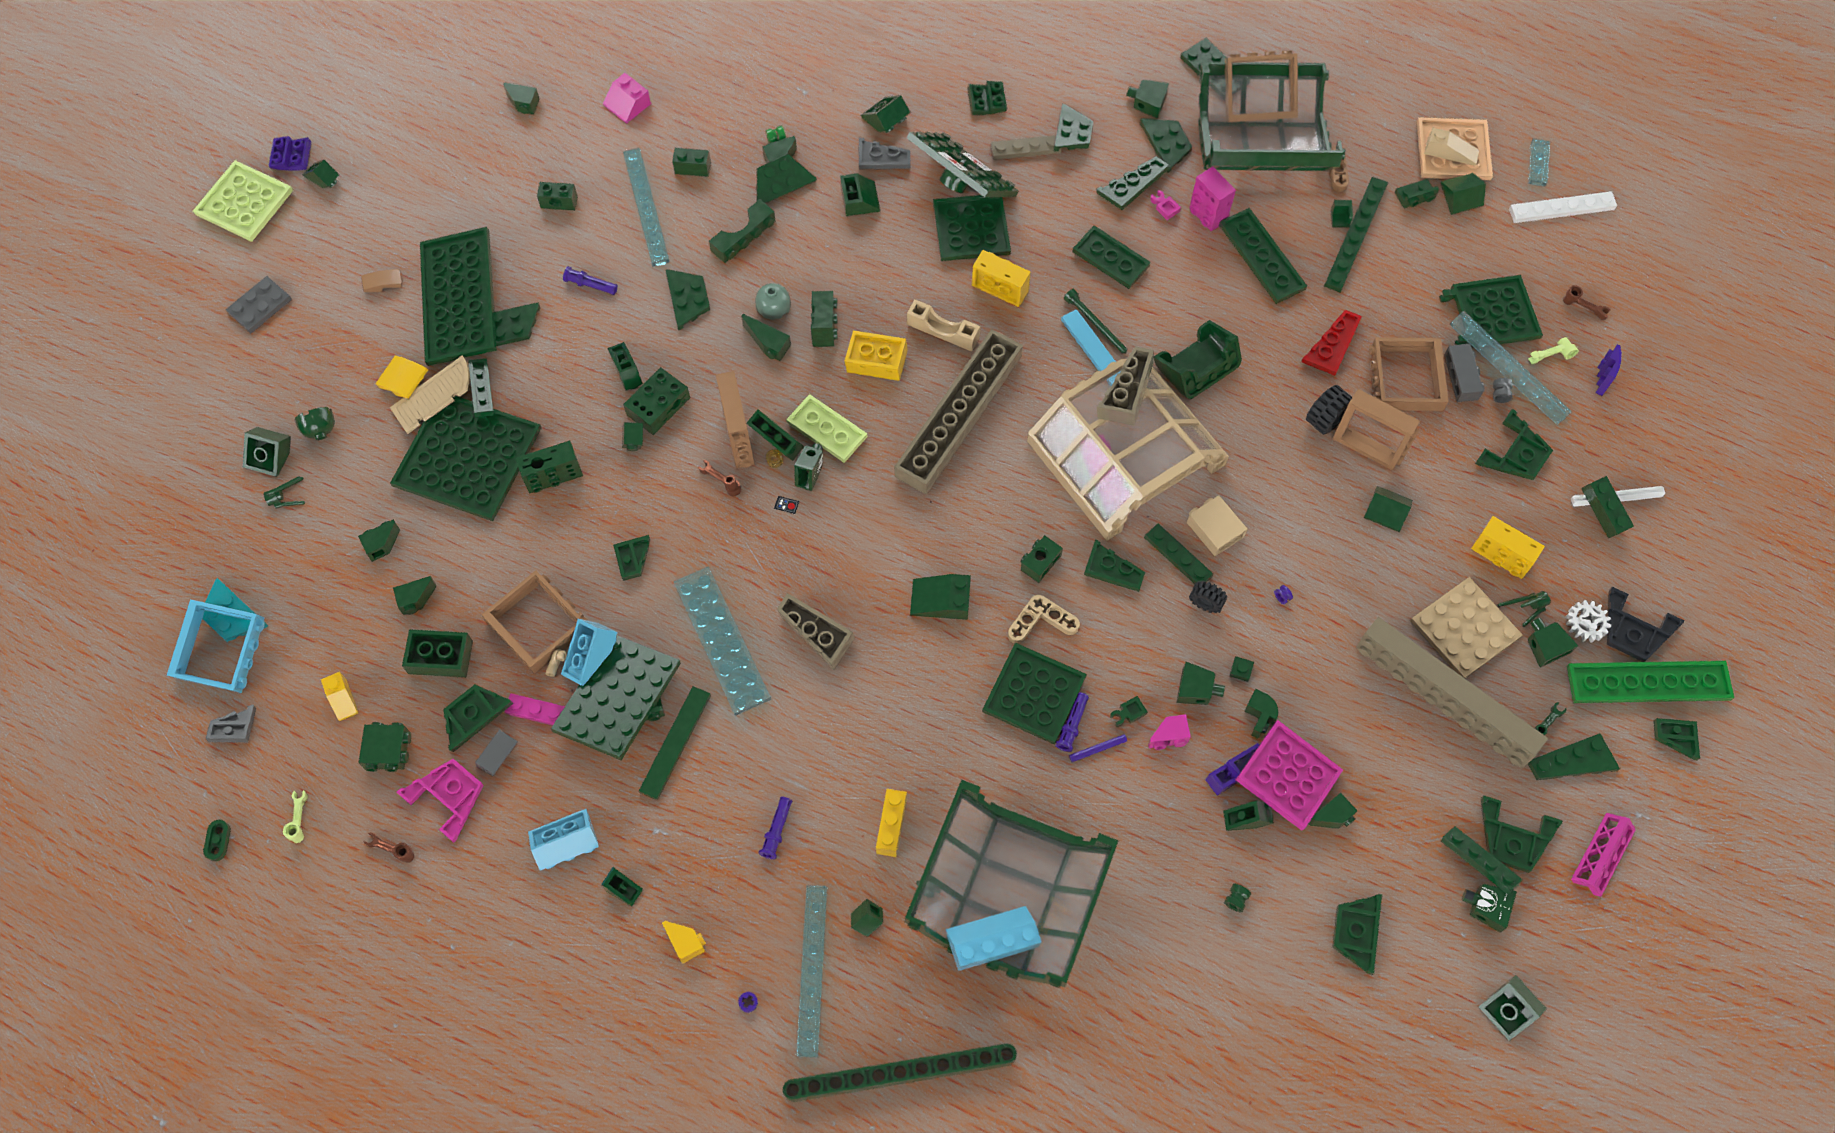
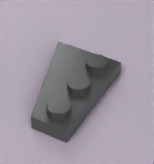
(882, 157)

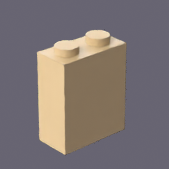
(1216, 525)

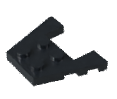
(1633, 634)

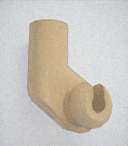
(557, 656)

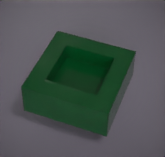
(1241, 669)

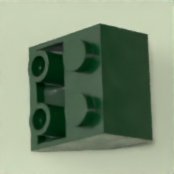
(859, 194)

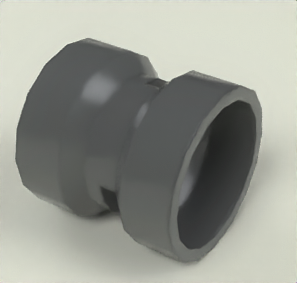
(1502, 390)

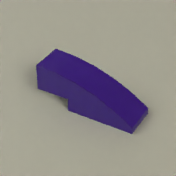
(1226, 775)

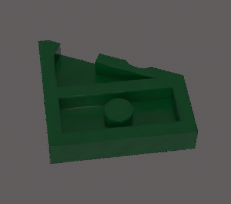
(632, 556)
(1678, 735)

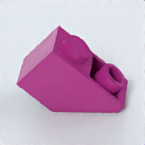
(1172, 731)

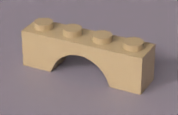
(925, 319)

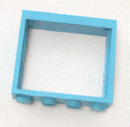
(188, 636)

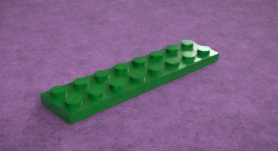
(1650, 681)

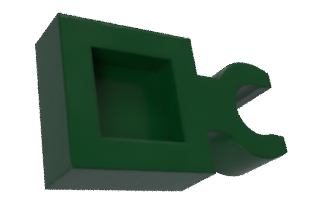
(1130, 710)

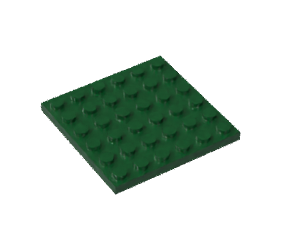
(466, 458)

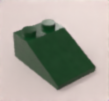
(941, 596)

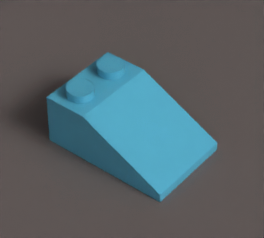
(587, 650)

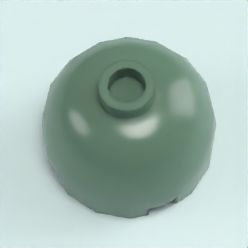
(772, 301)

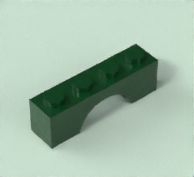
(728, 244)

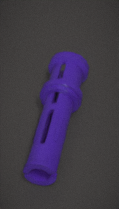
(581, 279)
(1070, 730)
(774, 836)

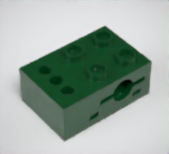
(657, 401)
(549, 467)

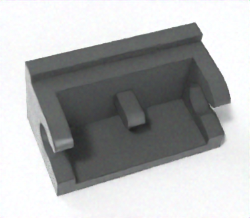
(496, 753)

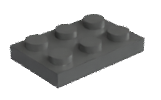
(258, 304)

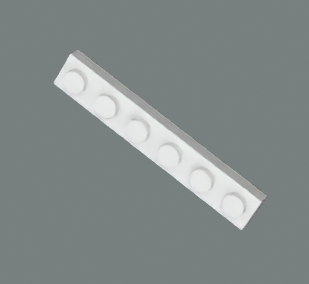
(1563, 207)

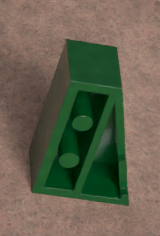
(823, 319)

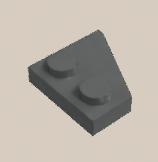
(232, 727)

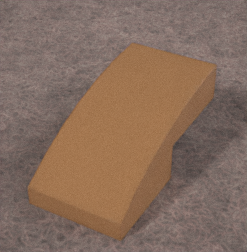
(381, 279)

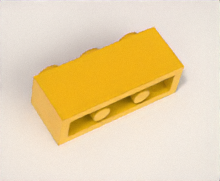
(891, 822)

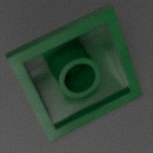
(1464, 193)
(1388, 509)

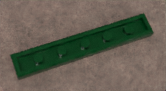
(674, 743)

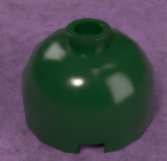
(316, 423)

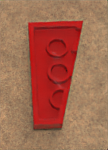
(1332, 346)

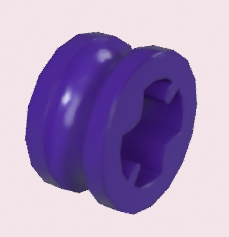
(1283, 594)
(746, 995)

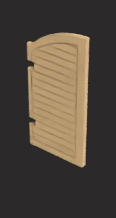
(433, 395)

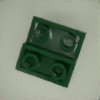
(987, 98)

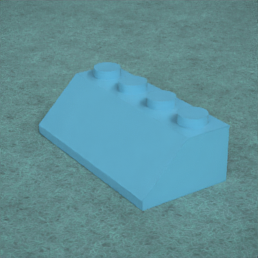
(993, 938)

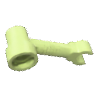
(1564, 346)
(292, 830)

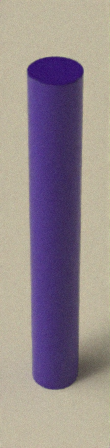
(1098, 748)

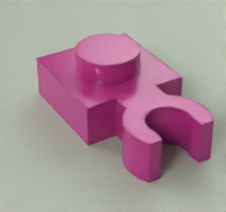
(1165, 206)

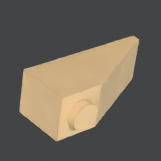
(1451, 147)

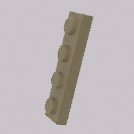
(1023, 147)

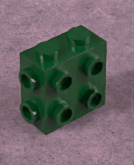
(384, 747)

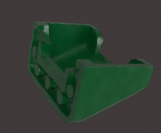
(1203, 362)

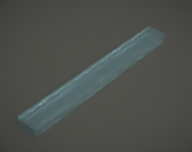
(1510, 368)
(812, 972)

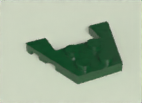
(1524, 456)
(1512, 844)

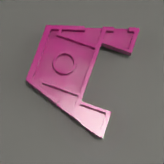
(453, 788)

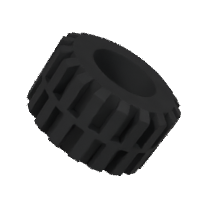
(1328, 409)

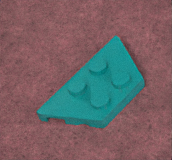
(226, 626)

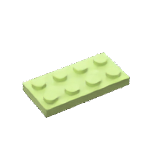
(826, 428)

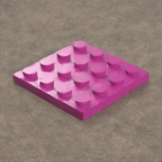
(1289, 775)

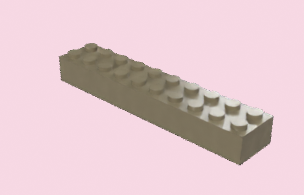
(958, 411)
(1451, 693)

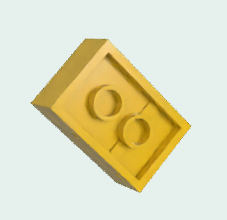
(1000, 278)
(876, 355)
(1507, 547)

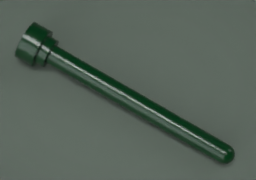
(1072, 297)

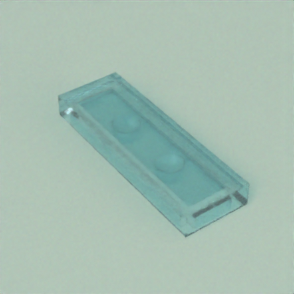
(1539, 162)

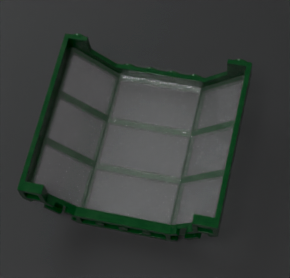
(1271, 143)
(1003, 861)

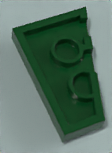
(1109, 567)

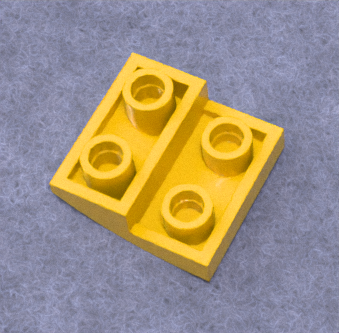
(401, 377)

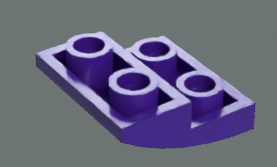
(290, 153)
(1608, 369)

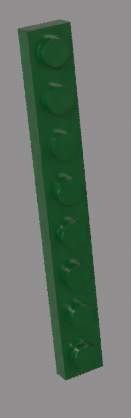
(1356, 234)

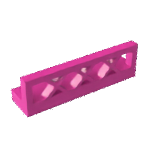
(1611, 853)

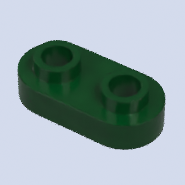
(216, 841)

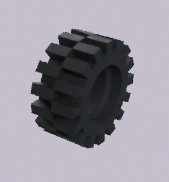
(1208, 597)

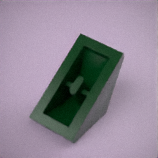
(621, 887)

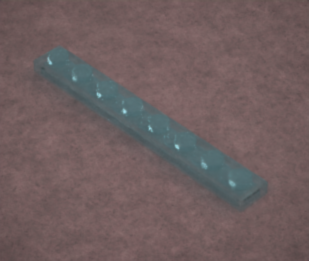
(646, 207)

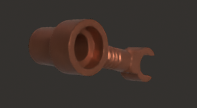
(1574, 295)
(731, 484)
(400, 851)

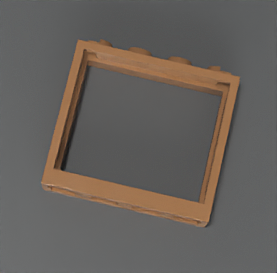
(1293, 86)
(1430, 345)
(1386, 415)
(735, 419)
(512, 598)

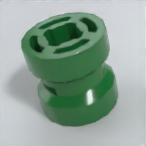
(773, 134)

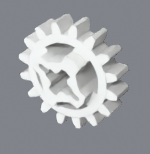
(1588, 620)

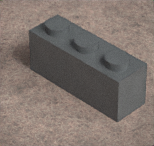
(1464, 372)

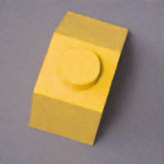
(339, 696)
(684, 940)

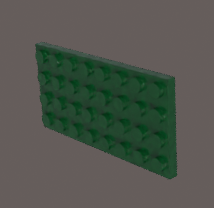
(457, 296)

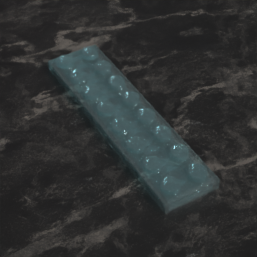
(722, 641)

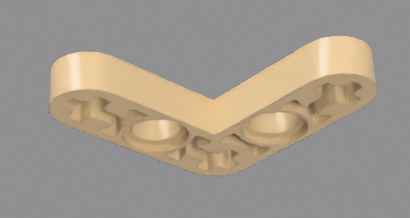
(1037, 613)

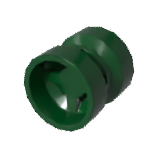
(1237, 898)

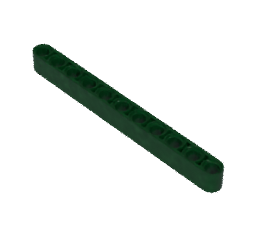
(889, 1068)

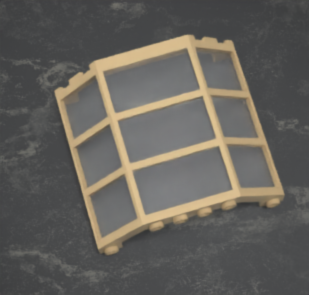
(1116, 464)

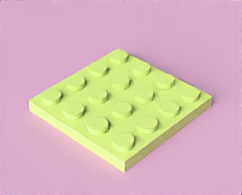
(243, 200)

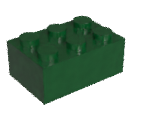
(437, 653)

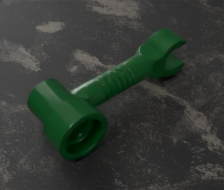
(1542, 728)

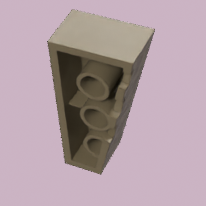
(1126, 394)
(820, 632)

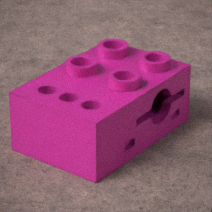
(1211, 198)

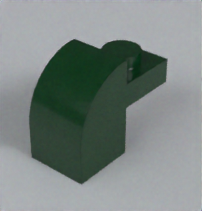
(1265, 709)

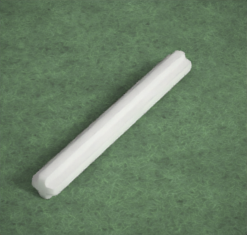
(1625, 495)

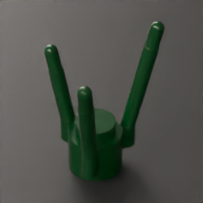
(274, 496)
(1536, 601)

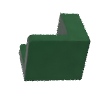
(1341, 213)
(867, 918)

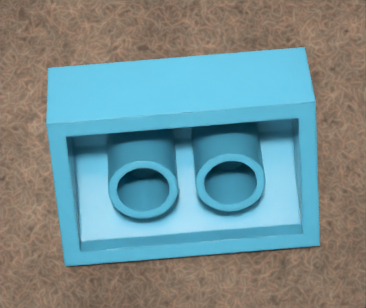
(563, 840)

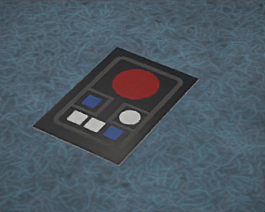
(786, 505)

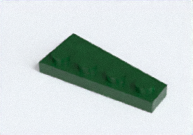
(1579, 758)

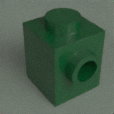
(632, 436)

